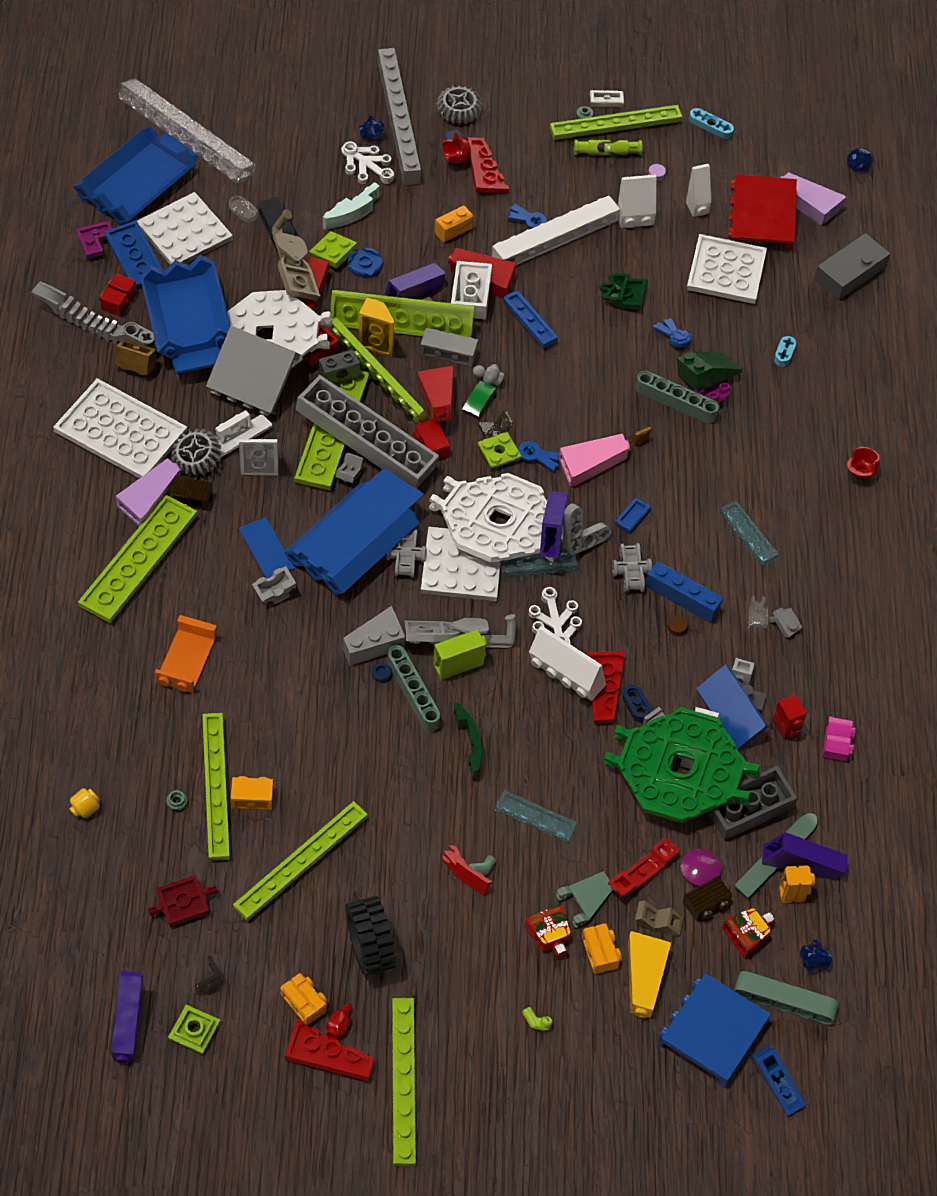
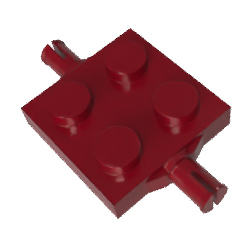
(182, 900)

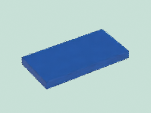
(131, 250)
(735, 708)

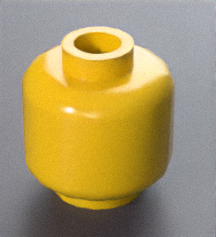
(84, 803)

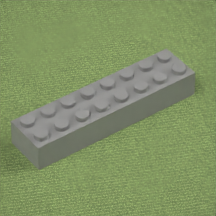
(366, 432)

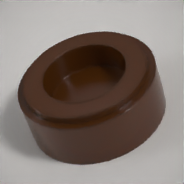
(677, 625)

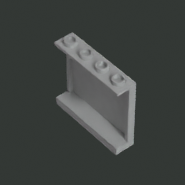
(251, 370)

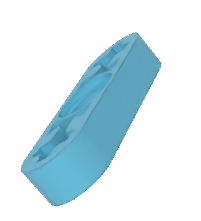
(697, 118)

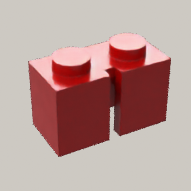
(118, 294)
(432, 436)
(789, 717)

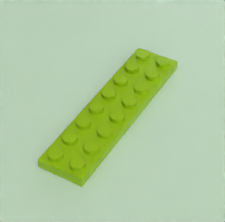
(409, 315)
(378, 372)
(324, 450)
(137, 559)

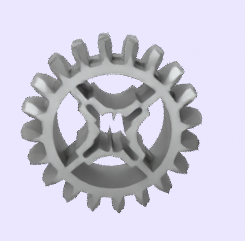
(459, 105)
(191, 448)

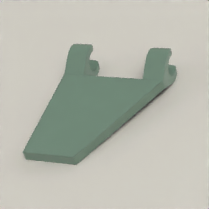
(588, 894)

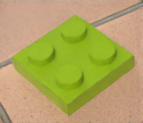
(333, 249)

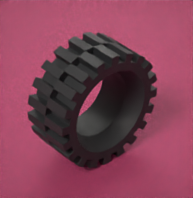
(370, 935)

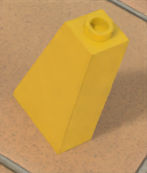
(646, 967)

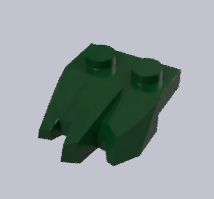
(624, 291)

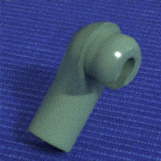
(484, 867)

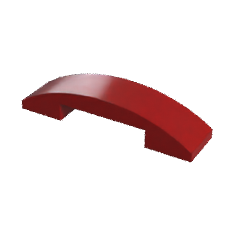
(644, 869)

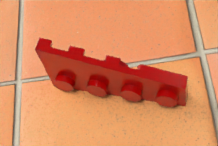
(484, 169)

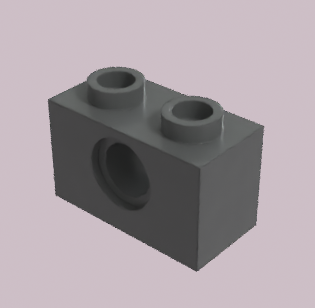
(340, 367)

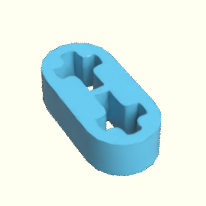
(788, 352)

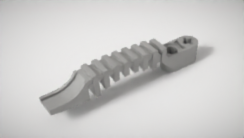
(113, 331)

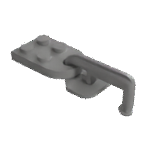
(440, 631)

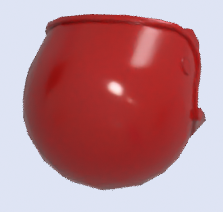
(456, 150)
(864, 463)

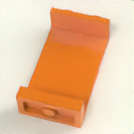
(187, 654)

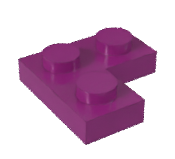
(91, 237)

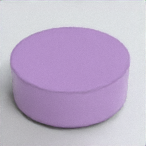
(657, 169)

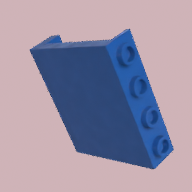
(714, 1028)

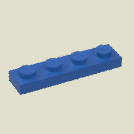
(530, 319)

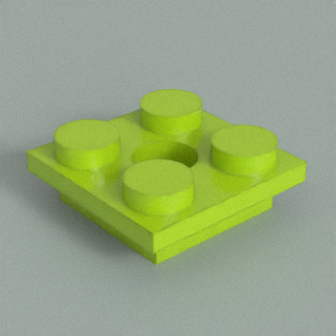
(499, 442)
(197, 1040)

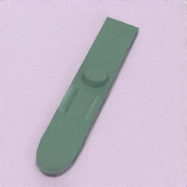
(759, 872)

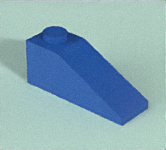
(778, 1079)

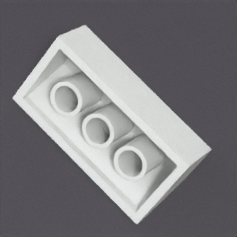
(567, 664)

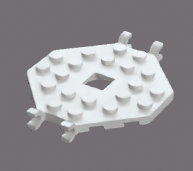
(292, 321)
(473, 503)

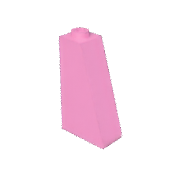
(592, 457)

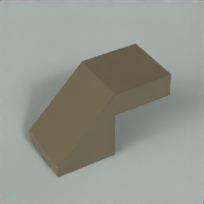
(662, 920)

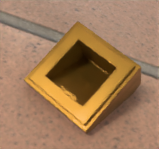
(640, 436)

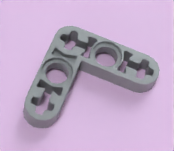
(575, 541)

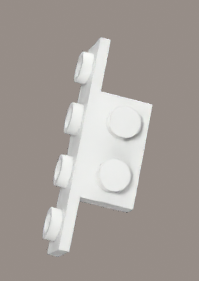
(240, 428)

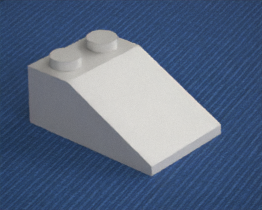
(637, 201)
(472, 286)
(258, 456)

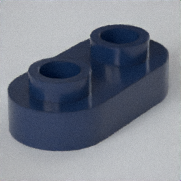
(636, 704)

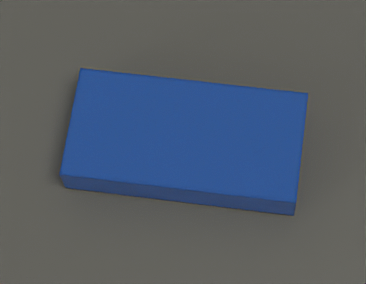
(632, 515)

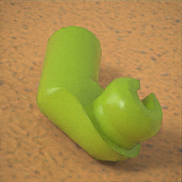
(535, 1022)

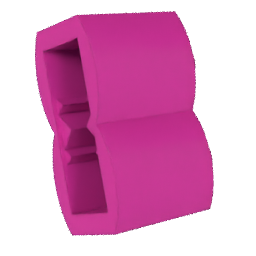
(838, 738)

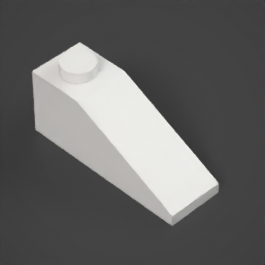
(699, 191)

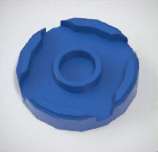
(365, 263)

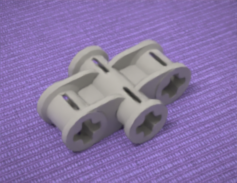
(406, 554)
(631, 567)

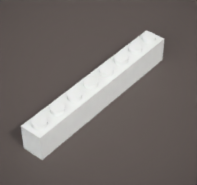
(557, 231)

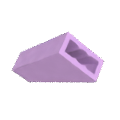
(815, 200)
(145, 493)

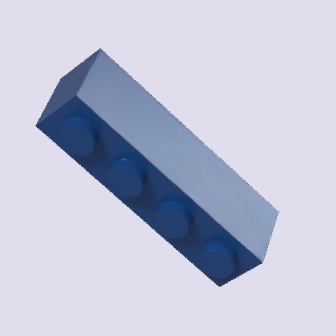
(684, 591)

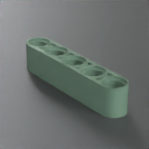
(677, 397)
(414, 696)
(786, 997)

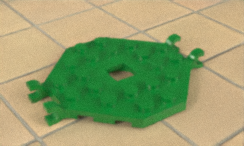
(690, 735)

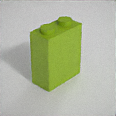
(459, 654)

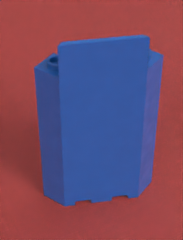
(135, 174)
(186, 312)
(357, 531)

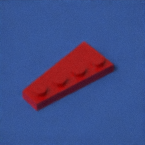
(605, 702)
(325, 1053)

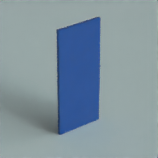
(265, 546)

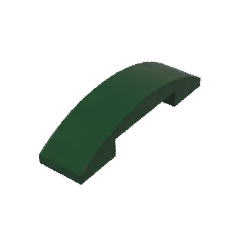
(464, 721)

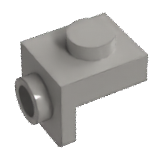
(350, 468)
(786, 621)

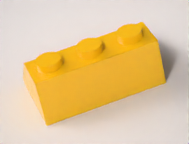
(376, 327)

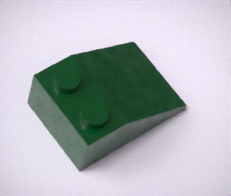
(706, 368)

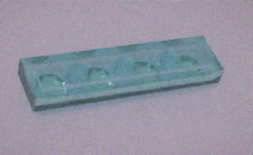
(749, 532)
(536, 564)
(536, 815)

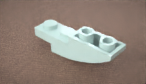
(351, 211)

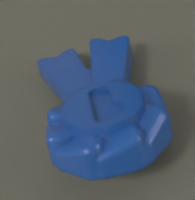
(532, 220)
(677, 337)
(531, 451)

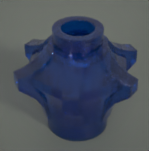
(372, 128)
(815, 956)

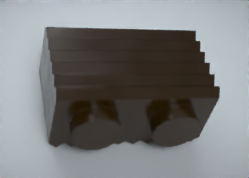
(192, 492)
(707, 899)

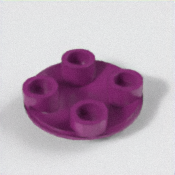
(716, 392)
(700, 866)

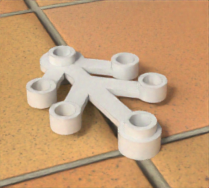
(351, 151)
(555, 621)

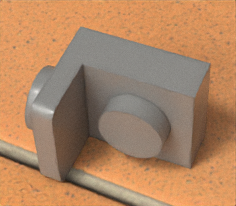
(743, 671)

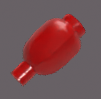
(339, 1022)

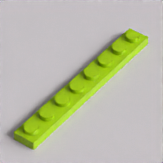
(615, 122)
(215, 787)
(300, 861)
(403, 1082)

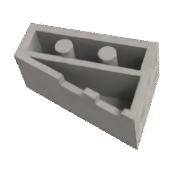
(374, 638)

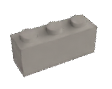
(448, 347)

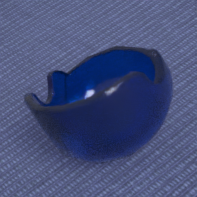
(860, 159)

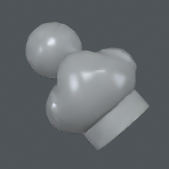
(490, 376)

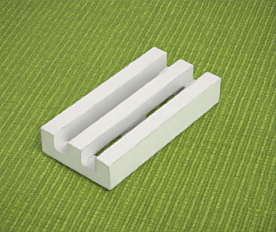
(606, 98)

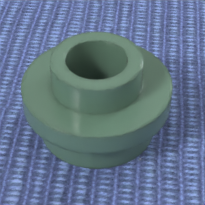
(584, 112)
(176, 795)

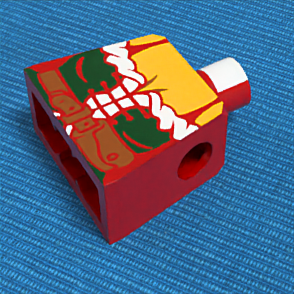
(549, 930)
(748, 930)

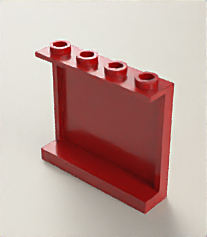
(763, 209)

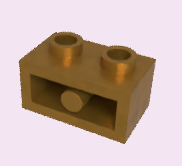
(135, 357)

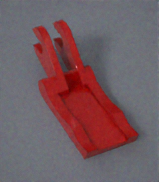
(464, 872)

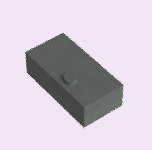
(852, 266)
(768, 797)

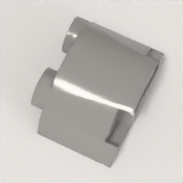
(276, 587)

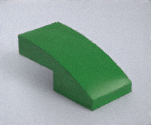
(479, 398)

